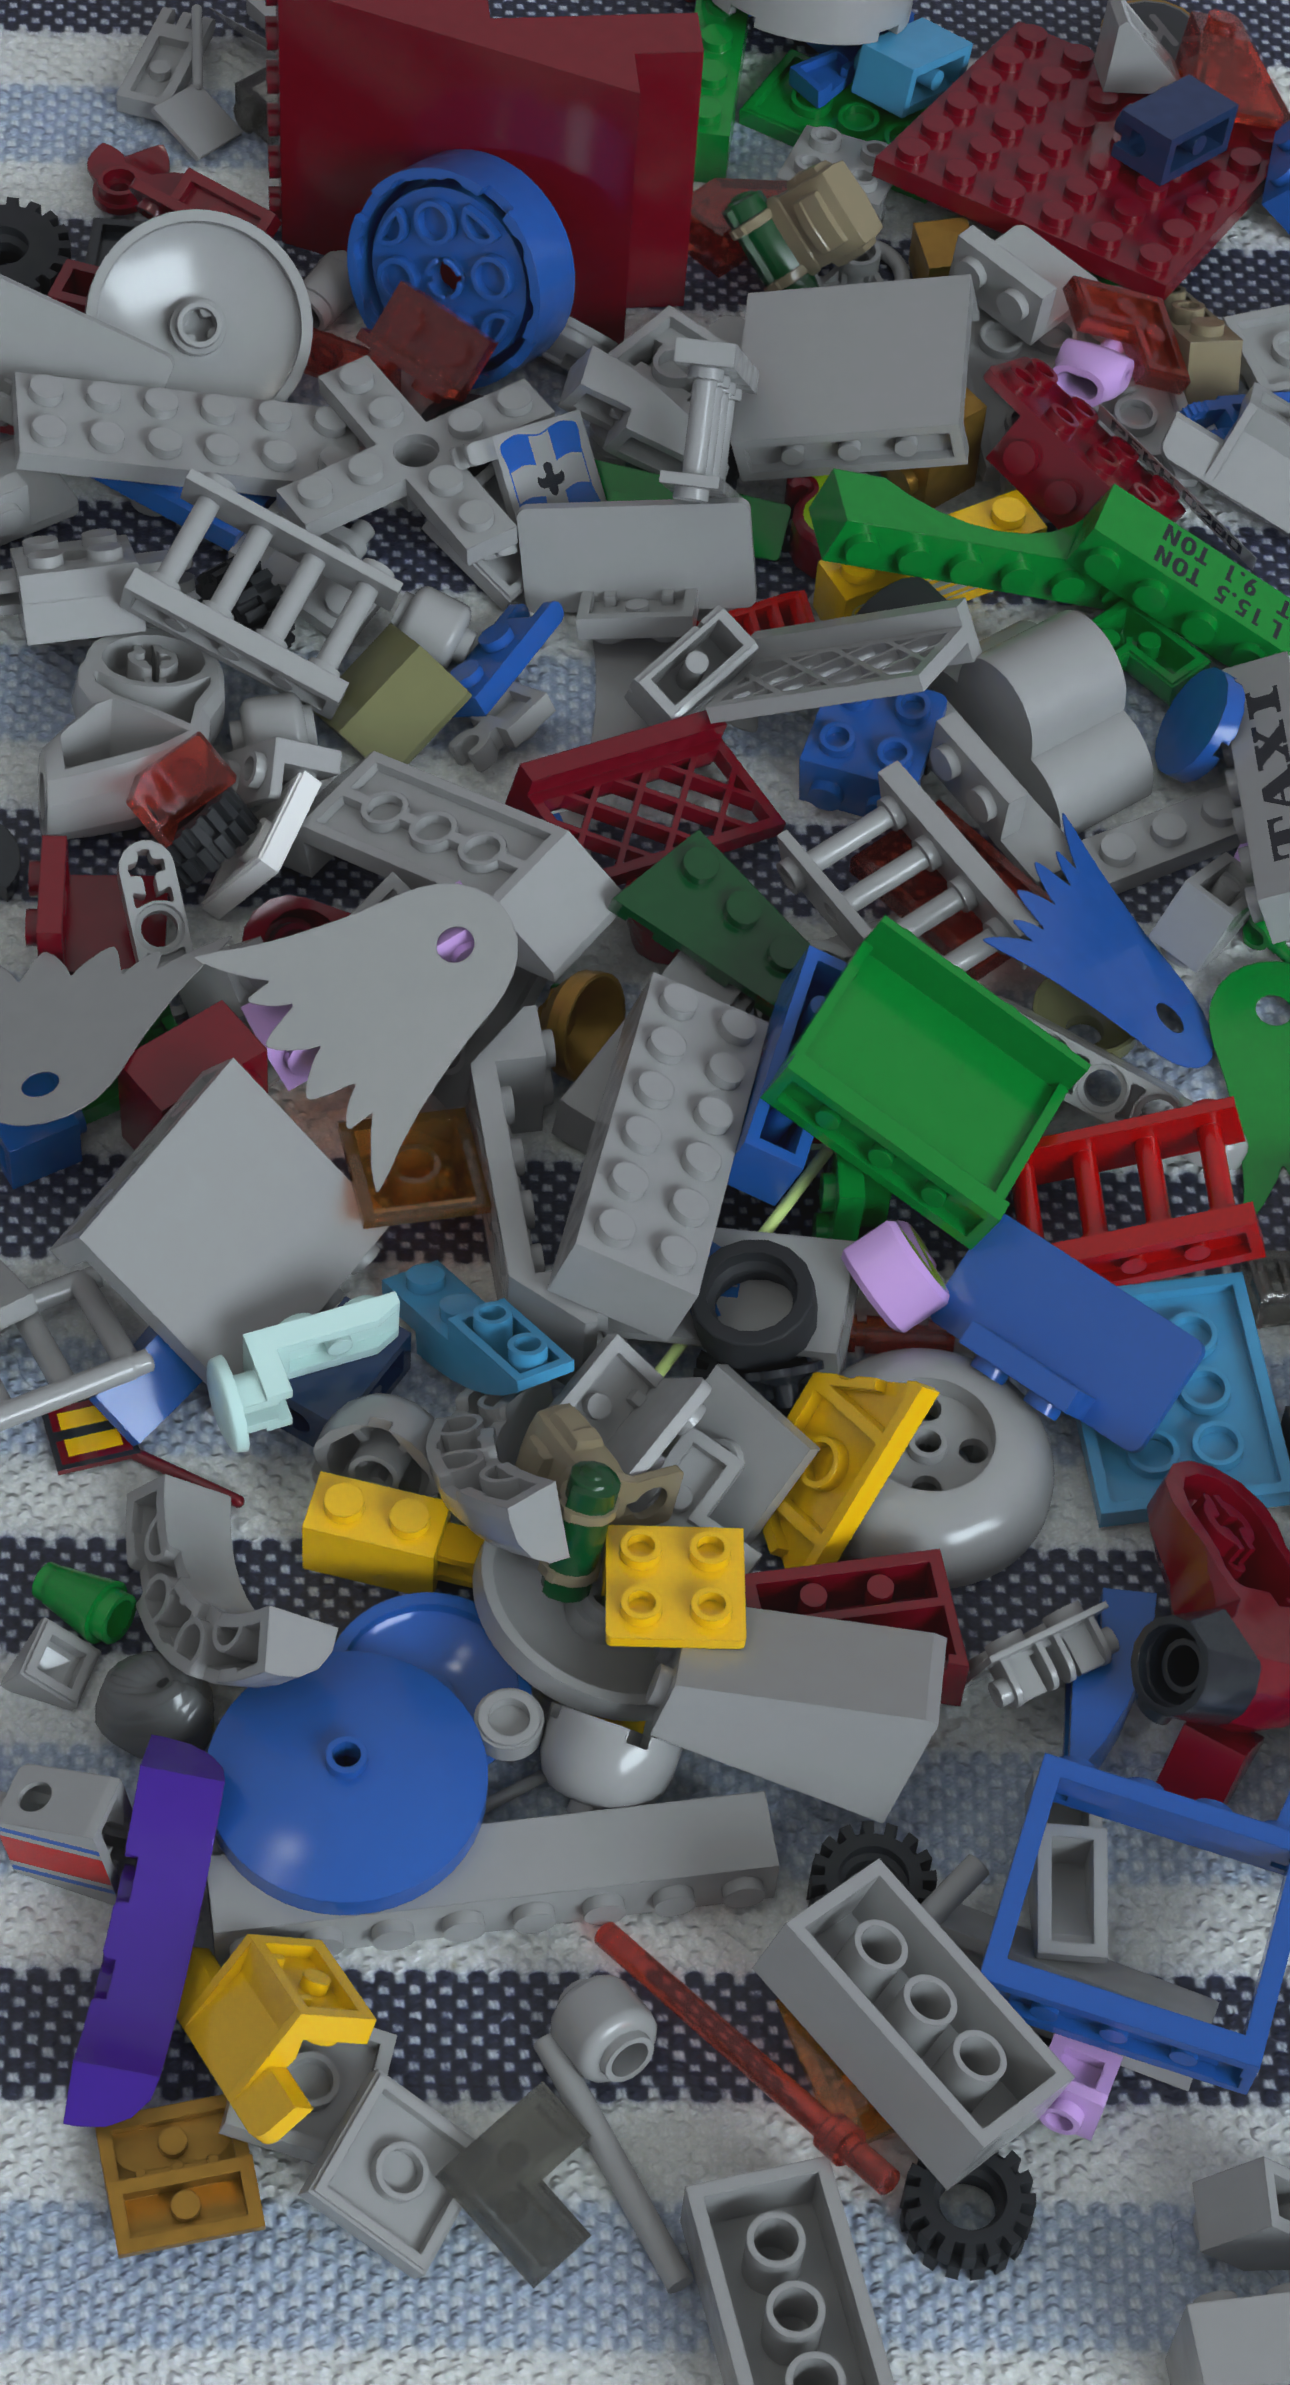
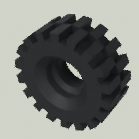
(35, 244)

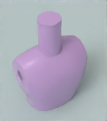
(1093, 370)

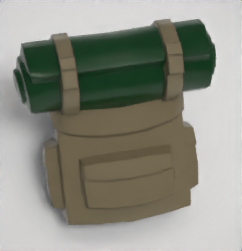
(811, 224)
(590, 1494)

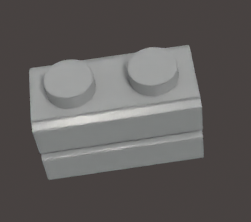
(692, 669)

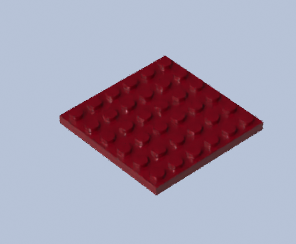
(1032, 147)

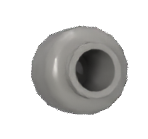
(436, 624)
(272, 717)
(604, 2029)

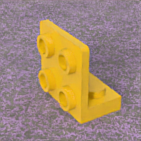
(674, 1587)

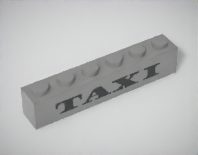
(1263, 789)

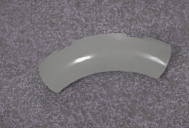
(477, 1476)
(195, 1598)

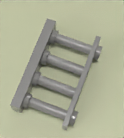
(719, 378)
(211, 624)
(935, 846)

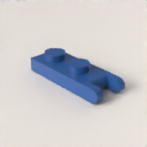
(503, 654)

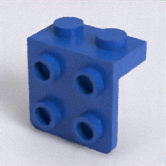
(858, 741)

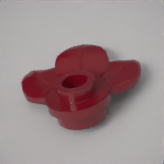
(115, 173)

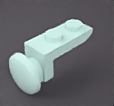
(290, 1350)

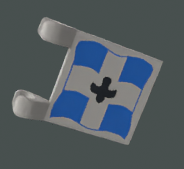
(537, 465)

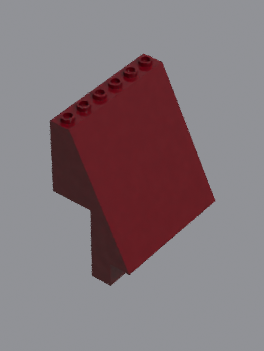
(577, 103)

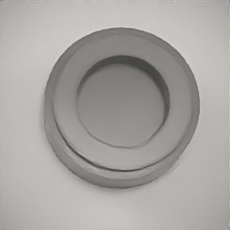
(509, 1724)

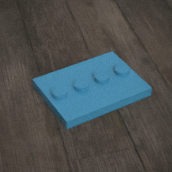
(1218, 1420)

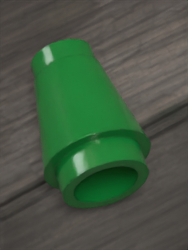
(87, 1602)

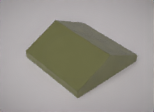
(395, 698)

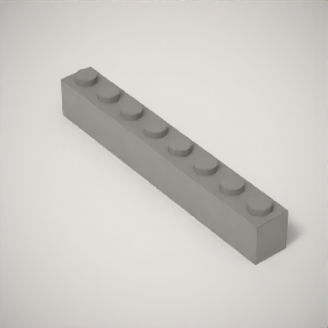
(540, 1876)

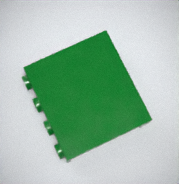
(925, 1081)

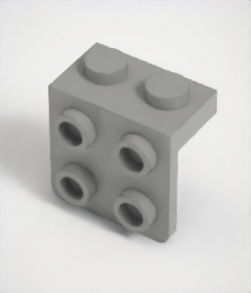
(1017, 278)
(633, 1404)

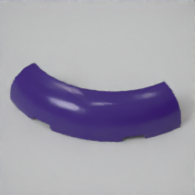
(148, 1935)

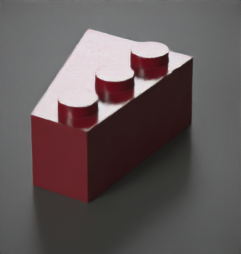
(880, 1590)

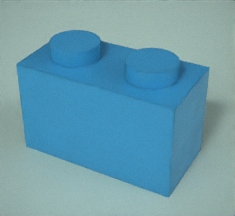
(910, 67)

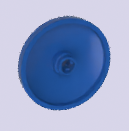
(350, 1785)

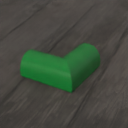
(1150, 650)

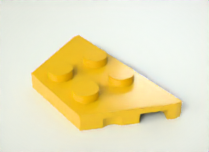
(861, 1436)

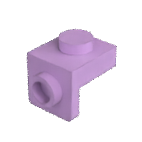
(1084, 2099)

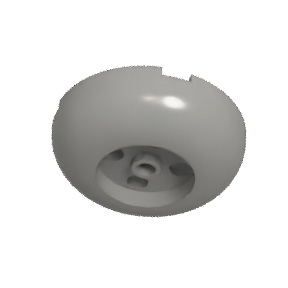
(936, 1500)

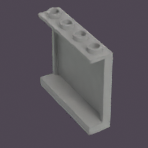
(856, 378)
(223, 1222)

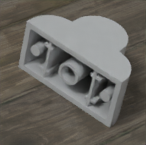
(1055, 716)

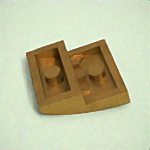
(177, 2178)

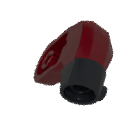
(1228, 1591)

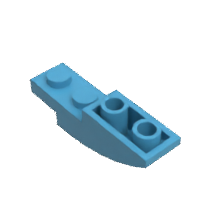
(472, 1340)

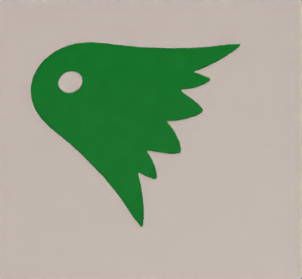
(1256, 1070)

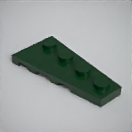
(716, 917)

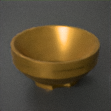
(583, 1018)

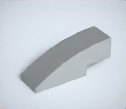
(639, 417)
(1070, 1887)

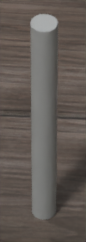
(615, 2167)

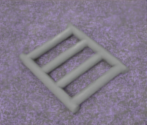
(63, 1385)

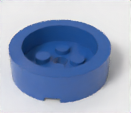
(486, 227)

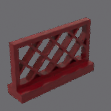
(623, 768)

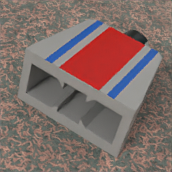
(67, 1829)

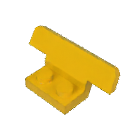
(258, 2012)

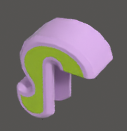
(896, 1274)

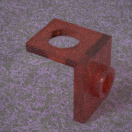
(178, 786)

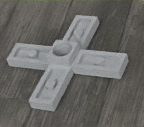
(411, 461)

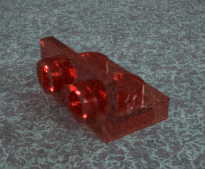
(428, 344)

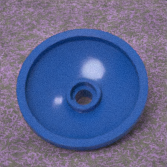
(438, 1636)

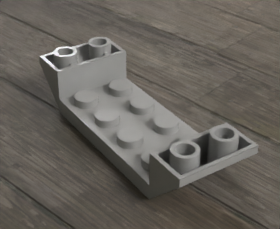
(439, 832)
(508, 1097)

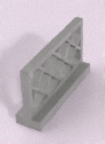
(849, 660)

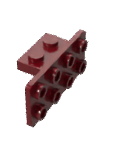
(1061, 452)

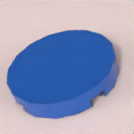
(1197, 722)

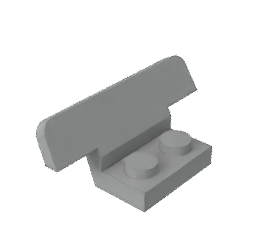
(1248, 464)

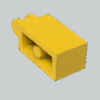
(385, 1537)

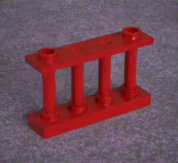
(1163, 1244)

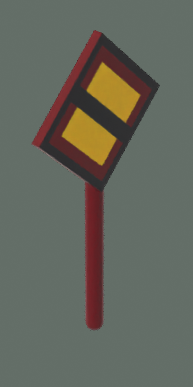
(86, 1439)

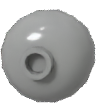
(378, 1442)
(603, 1762)

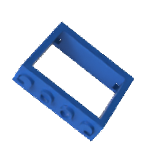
(1113, 2019)

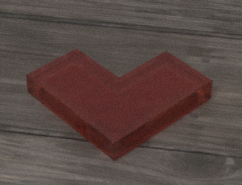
(1135, 321)

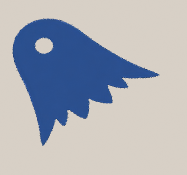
(1106, 957)

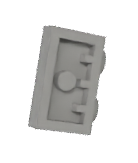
(272, 763)

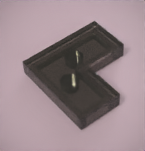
(504, 2188)

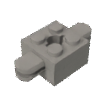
(652, 355)
(76, 586)

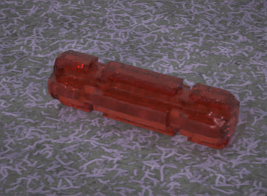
(878, 1337)

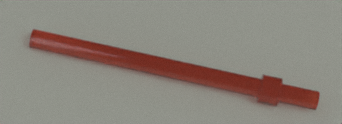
(833, 2134)

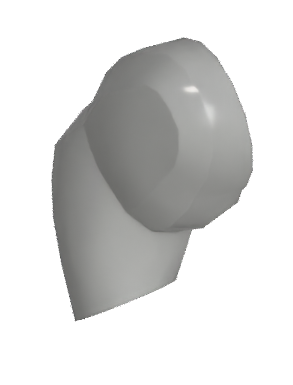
(130, 708)

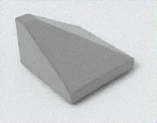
(52, 1666)

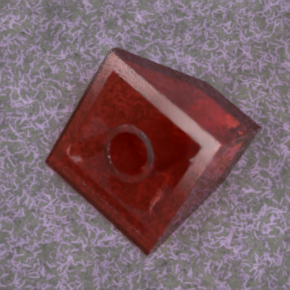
(1226, 59)

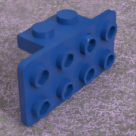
(1067, 1336)

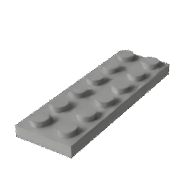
(165, 432)

